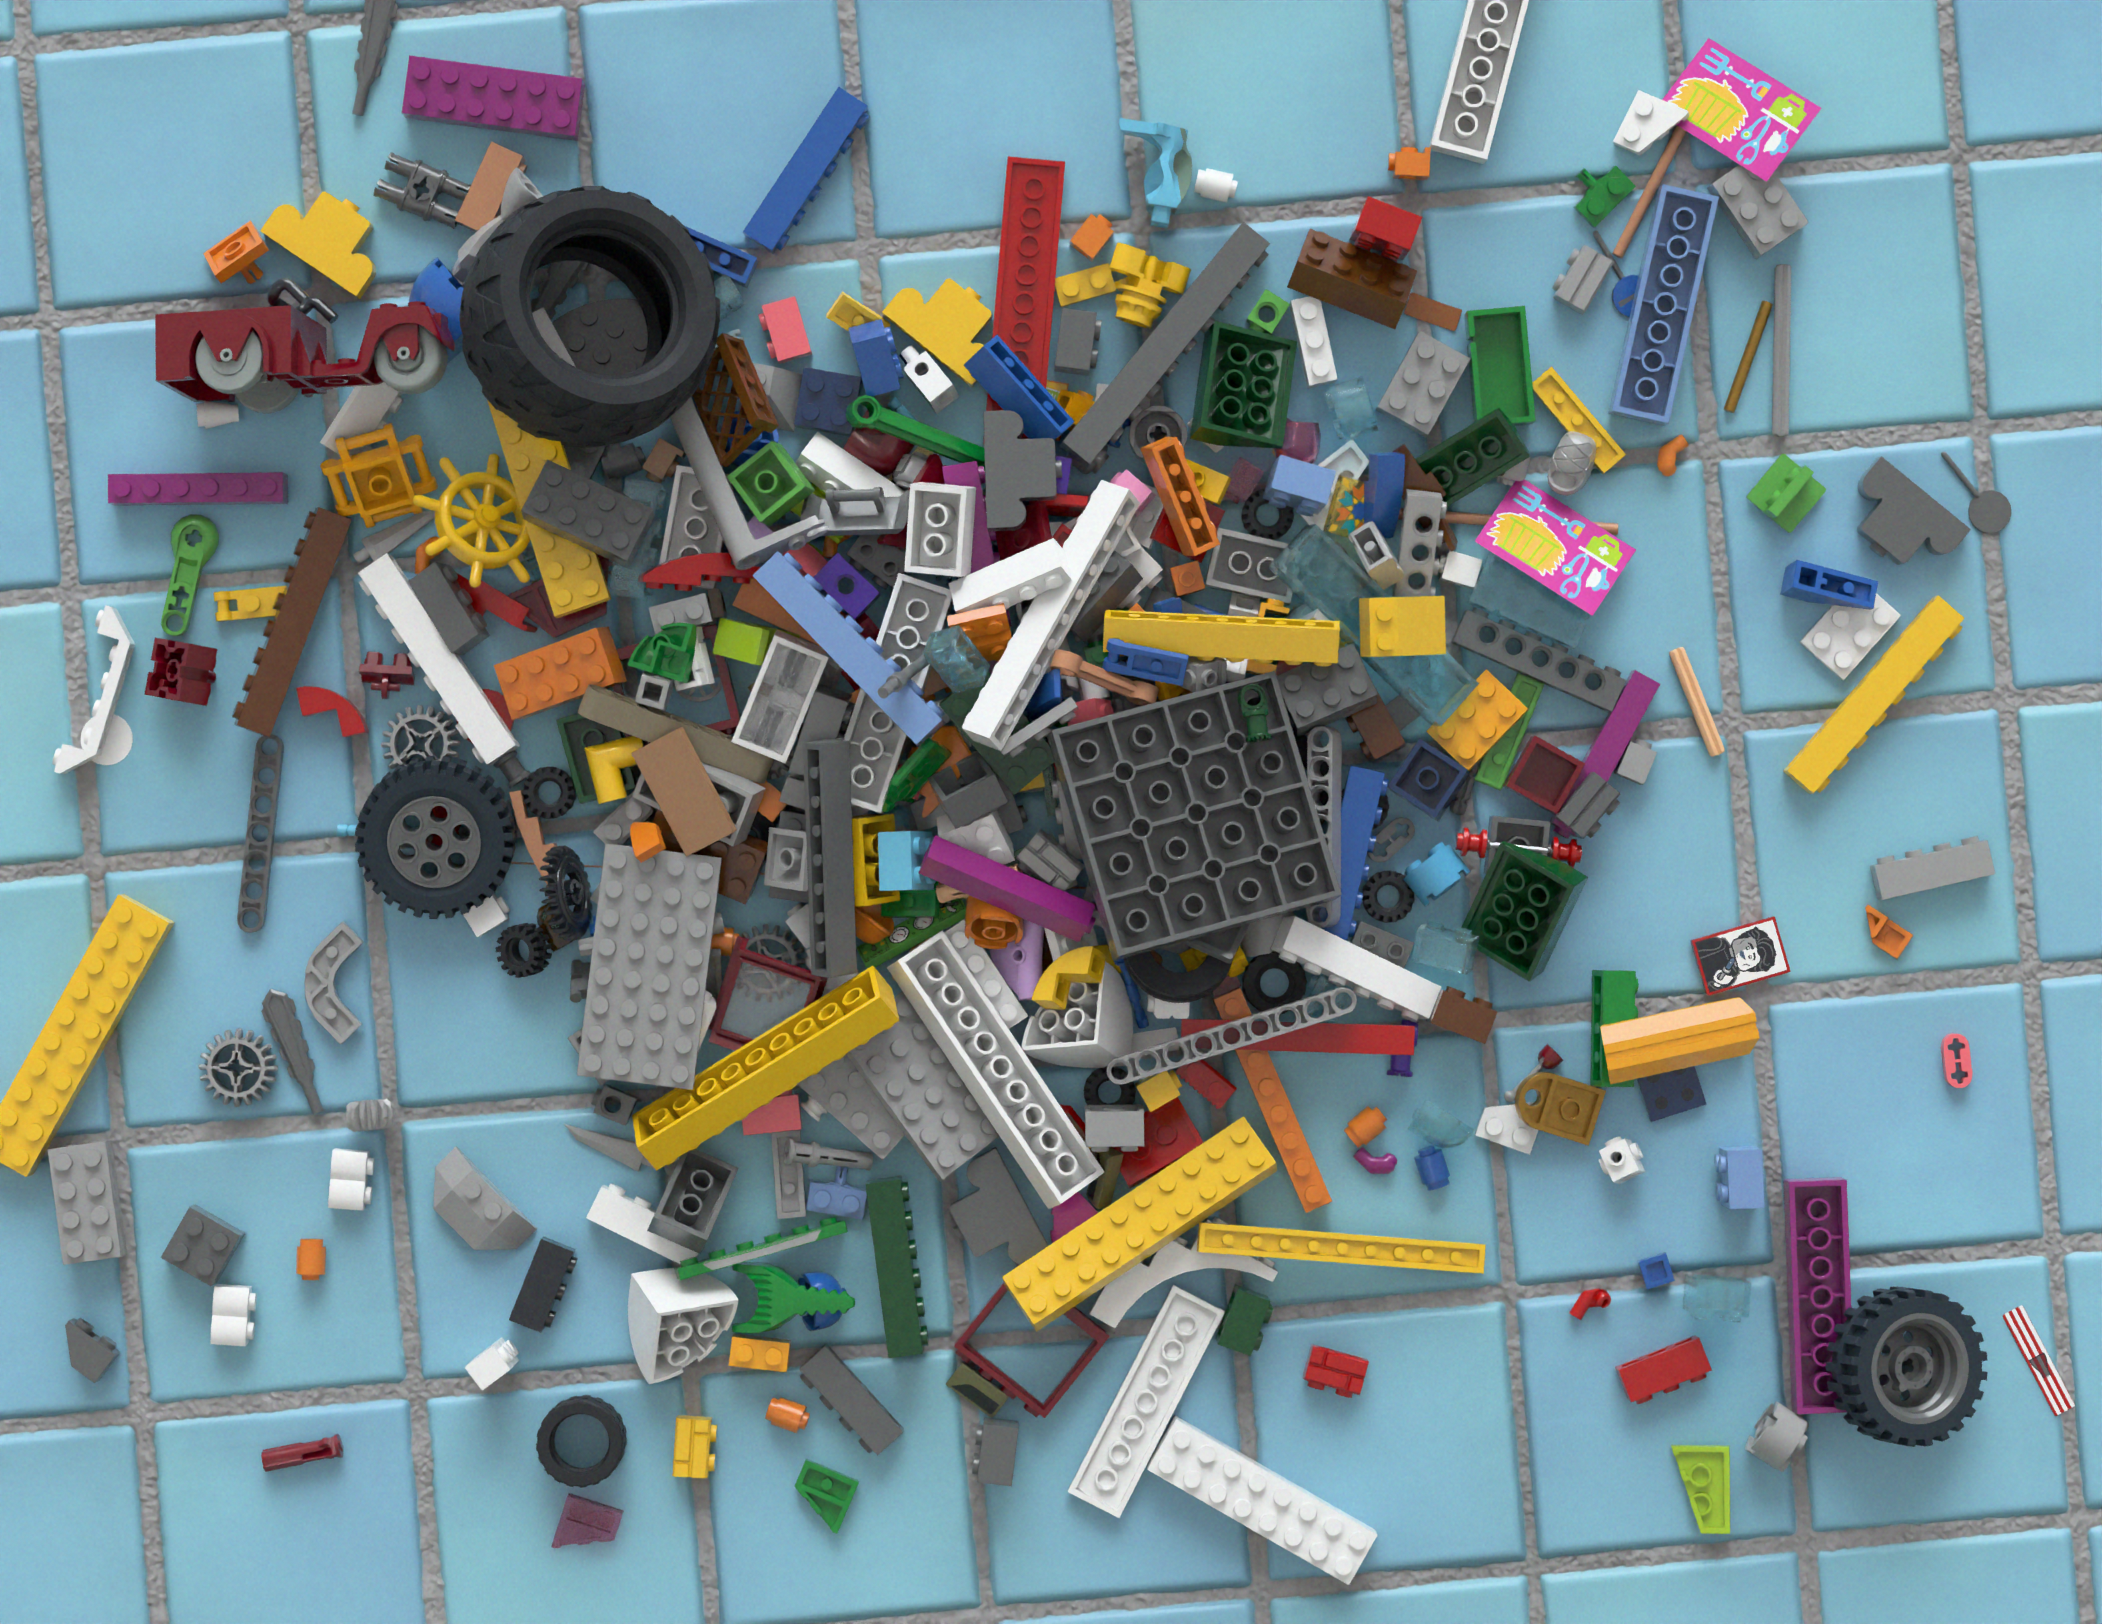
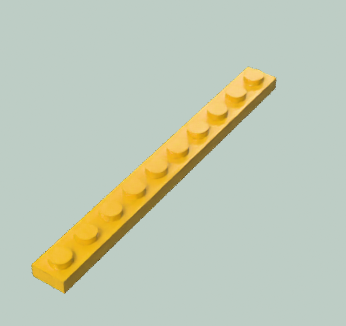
(1341, 1247)

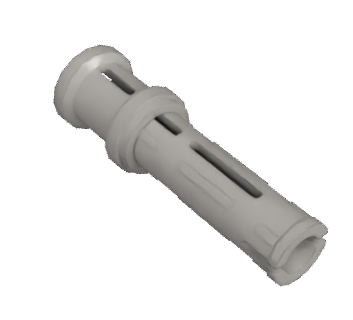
(814, 1154)

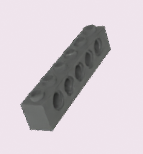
(1609, 679)

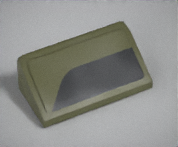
(1102, 1188)
(977, 1389)

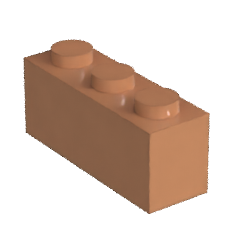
(487, 189)

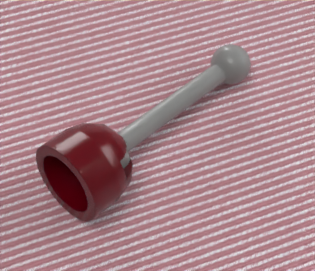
(1547, 1058)

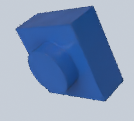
(1656, 1270)

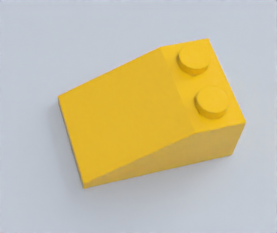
(1402, 626)

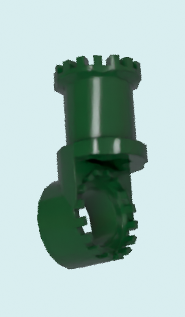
(1255, 715)

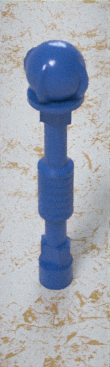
(1134, 996)

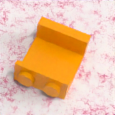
(1274, 607)

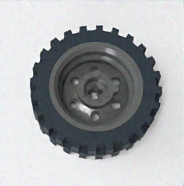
(1906, 1366)

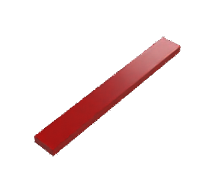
(1316, 1037)

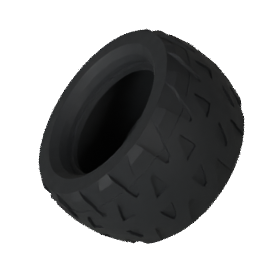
(639, 247)

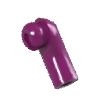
(1375, 1165)

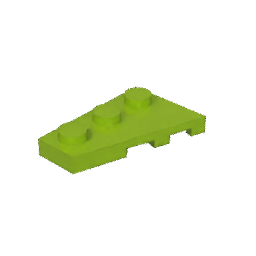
(1707, 1482)

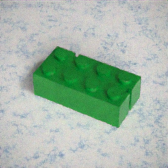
(1500, 363)

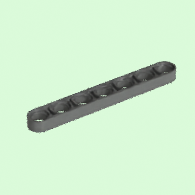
(252, 846)

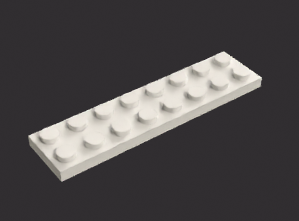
(1146, 1401)

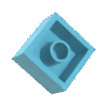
(901, 859)

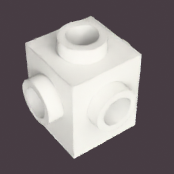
(1630, 1164)

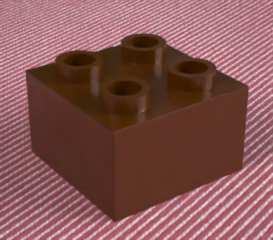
(1463, 1016)

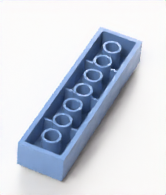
(1663, 305)
(846, 645)

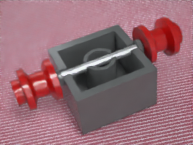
(1520, 832)

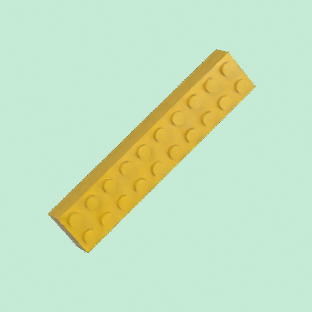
(78, 1031)
(765, 1068)
(1139, 1223)

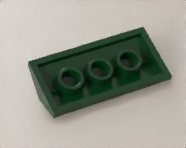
(1475, 455)

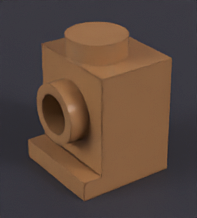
(662, 461)

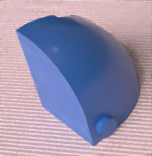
(443, 293)

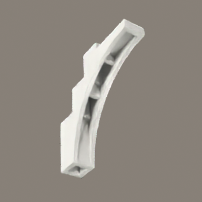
(1167, 1263)

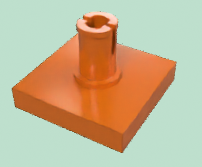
(237, 254)

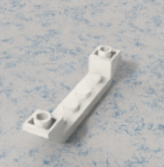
(110, 625)

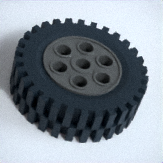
(469, 802)

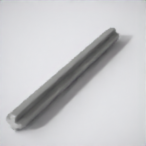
(1781, 350)

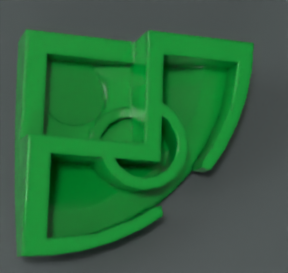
(668, 652)

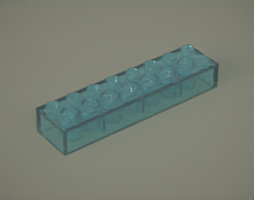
(1333, 584)

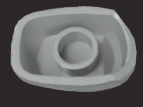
(1571, 463)

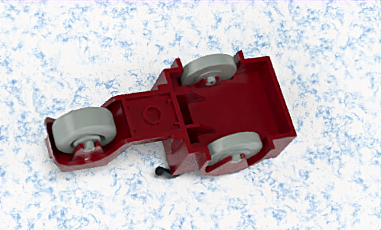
(278, 349)

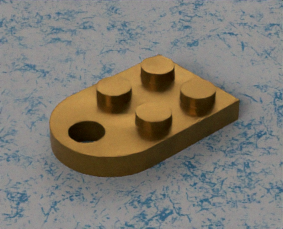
(1561, 1106)

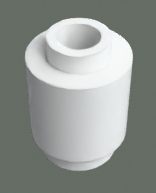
(1215, 185)

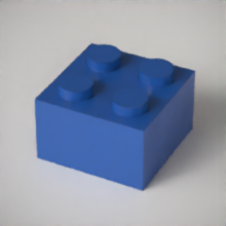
(873, 350)

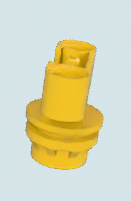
(1146, 279)

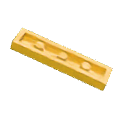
(1576, 417)

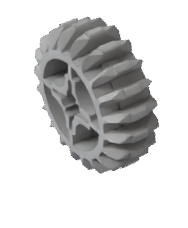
(405, 723)
(236, 1080)

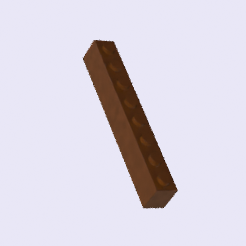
(292, 621)

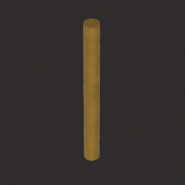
(1748, 356)

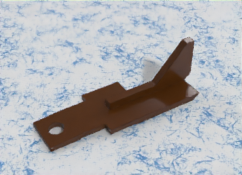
(1417, 480)

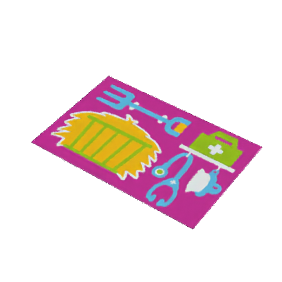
(1740, 109)
(1555, 545)

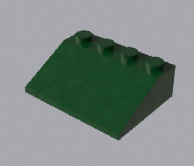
(1243, 388)
(1523, 908)

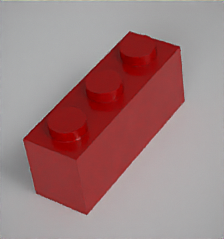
(1664, 1369)

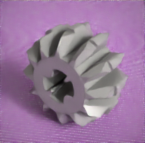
(370, 1115)

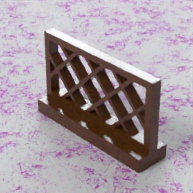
(746, 387)

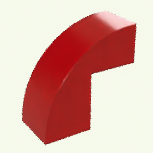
(320, 700)

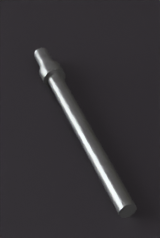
(898, 680)

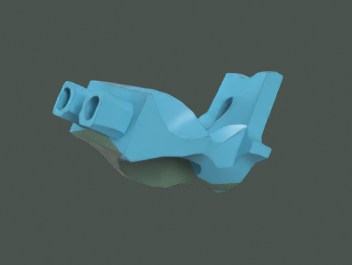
(1170, 174)

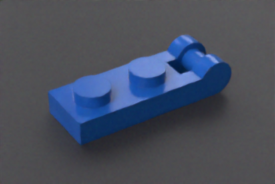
(1145, 662)

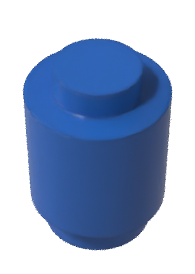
(1432, 1168)

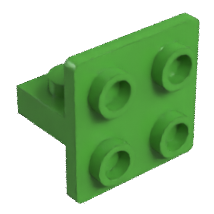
(1786, 492)

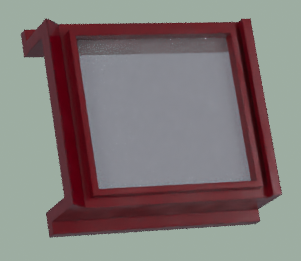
(758, 996)

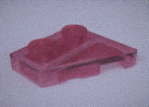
(586, 1522)

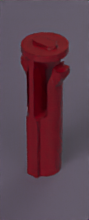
(301, 1453)

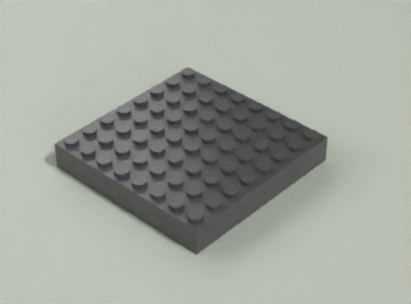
(1190, 820)

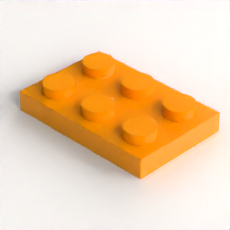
(1479, 721)

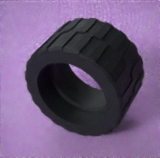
(560, 1469)

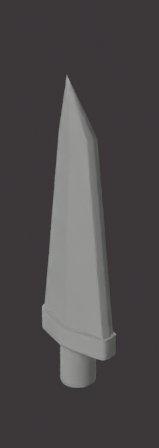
(392, 537)
(616, 1148)

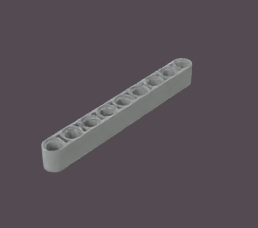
(1246, 1037)

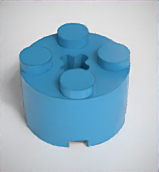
(1436, 873)

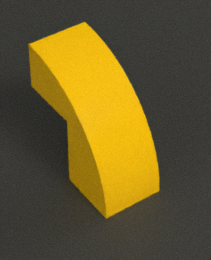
(1077, 965)

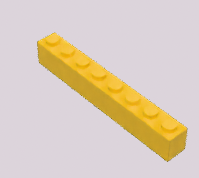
(1228, 636)
(1874, 694)

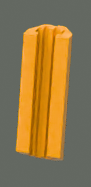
(1679, 1039)

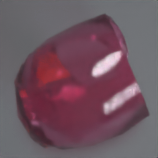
(1300, 441)

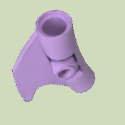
(1022, 962)

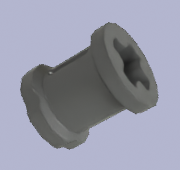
(512, 769)

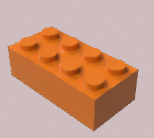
(559, 672)

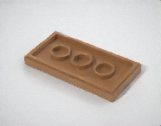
(684, 791)

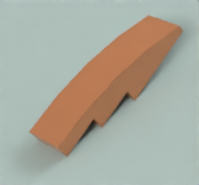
(531, 831)

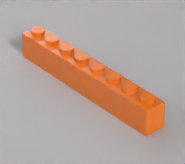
(1277, 1111)

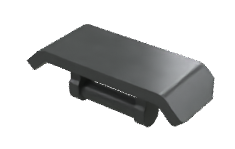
(858, 511)

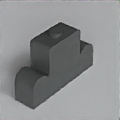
(1015, 470)
(1904, 516)
(996, 1212)

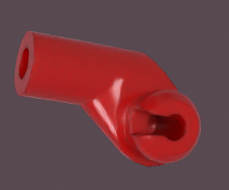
(1589, 1299)

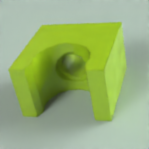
(744, 640)

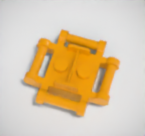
(378, 476)

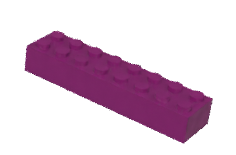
(1815, 1285)

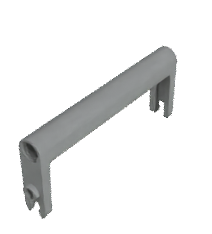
(722, 501)

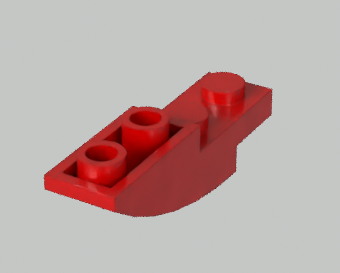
(687, 571)

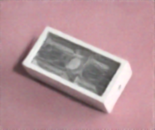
(781, 696)

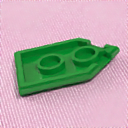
(914, 772)

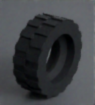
(1253, 974)

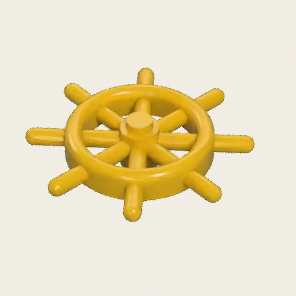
(481, 519)

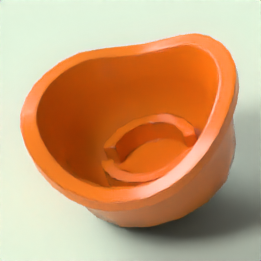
(870, 925)

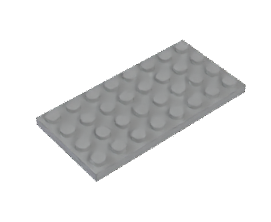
(649, 967)

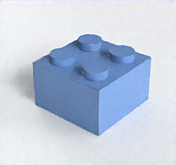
(1298, 485)
(1740, 1177)

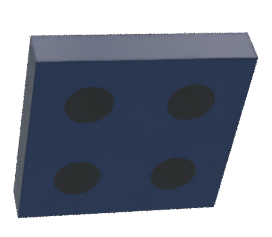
(1671, 1093)

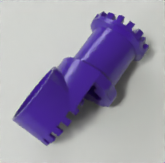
(1401, 1063)

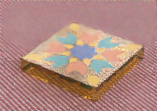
(1346, 507)

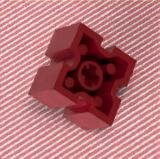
(181, 671)

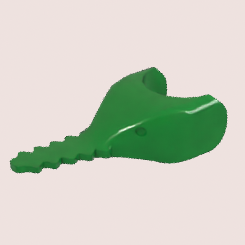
(784, 1298)

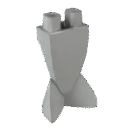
(517, 193)

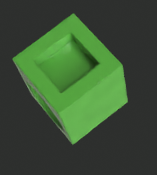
(1270, 301)

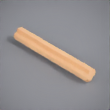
(1696, 701)

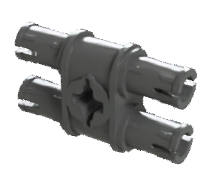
(418, 175)

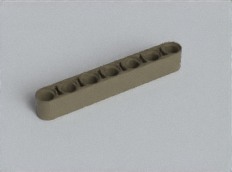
(653, 723)

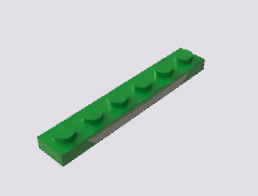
(748, 1251)

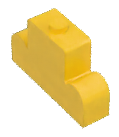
(326, 240)
(943, 324)

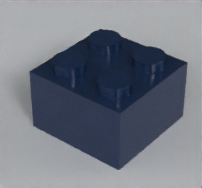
(825, 400)
(1428, 780)

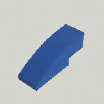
(1384, 491)

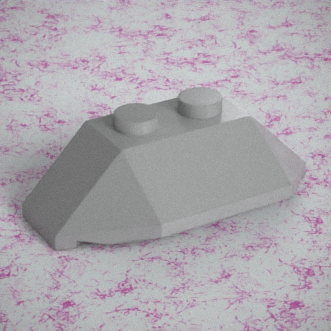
(477, 1206)

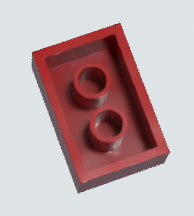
(1385, 229)

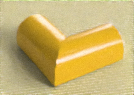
(605, 765)

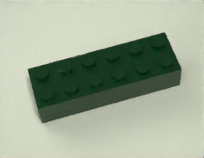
(895, 1266)

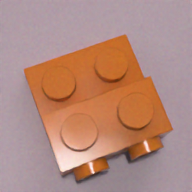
(986, 628)

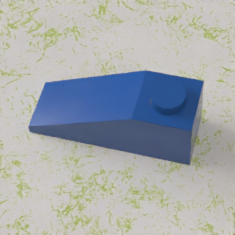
(1828, 586)
(1046, 696)

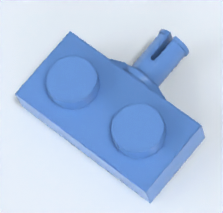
(837, 1197)

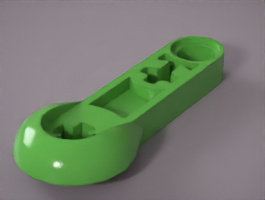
(188, 565)

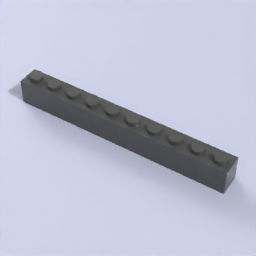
(1164, 345)

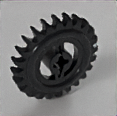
(565, 861)

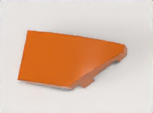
(646, 840)
(1886, 933)

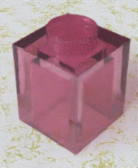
(1243, 481)

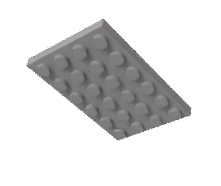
(923, 1092)

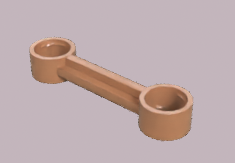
(1074, 666)

